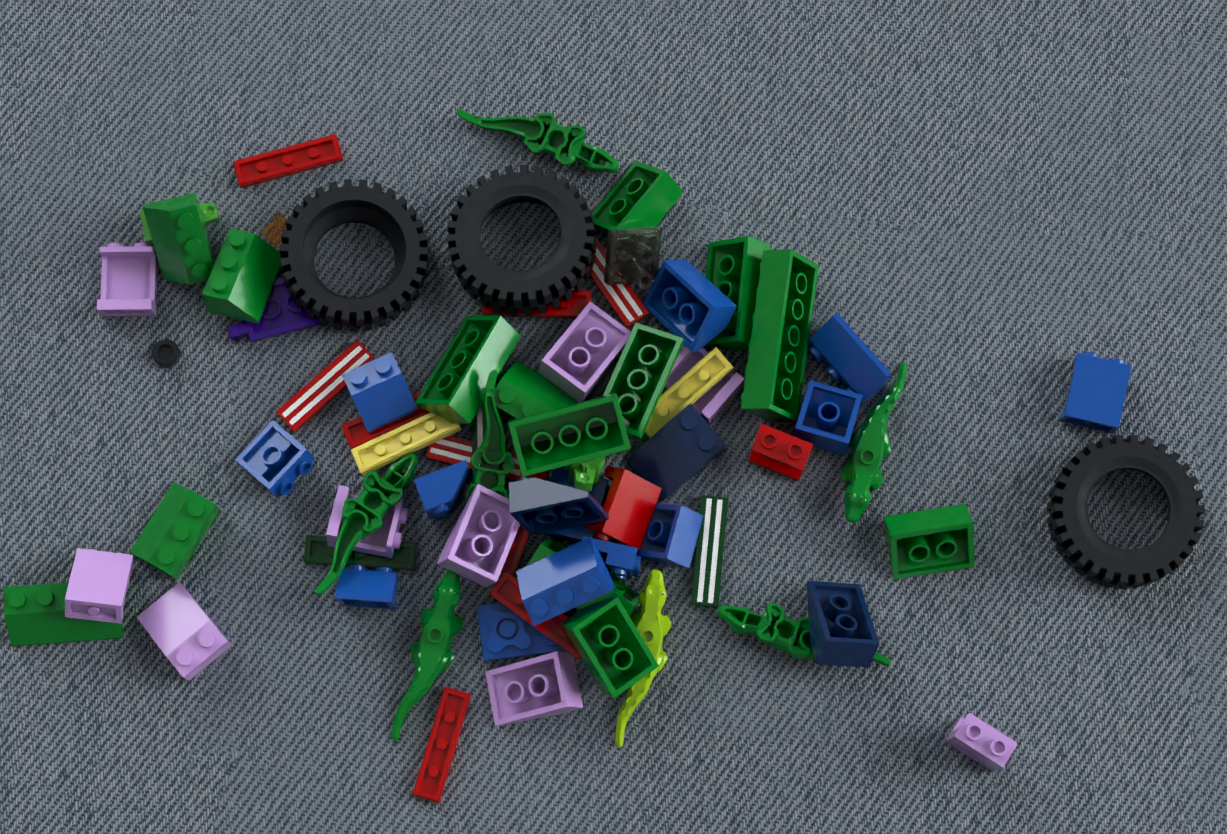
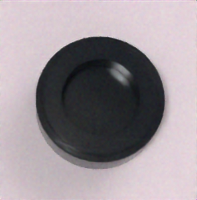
(166, 353)

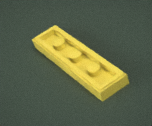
(689, 389)
(402, 441)

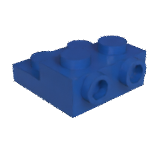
(276, 459)
(620, 559)

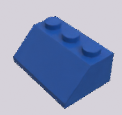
(688, 303)
(848, 358)
(563, 581)

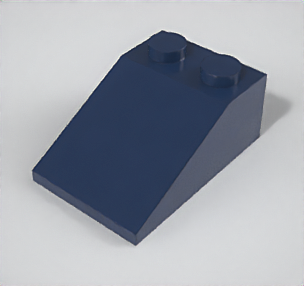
(677, 452)
(549, 506)
(840, 625)

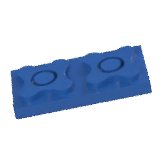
(509, 636)

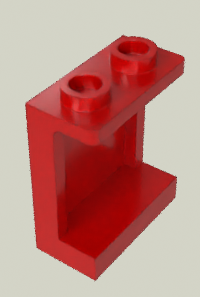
(780, 452)
(629, 508)

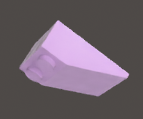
(584, 352)
(480, 538)
(183, 631)
(534, 688)

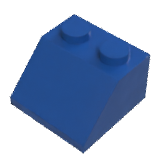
(379, 392)
(828, 417)
(443, 489)
(671, 535)
(368, 588)

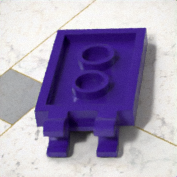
(278, 318)

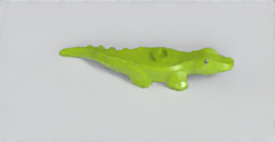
(652, 628)

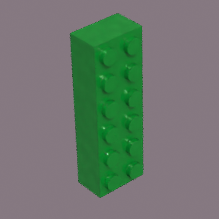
(780, 336)

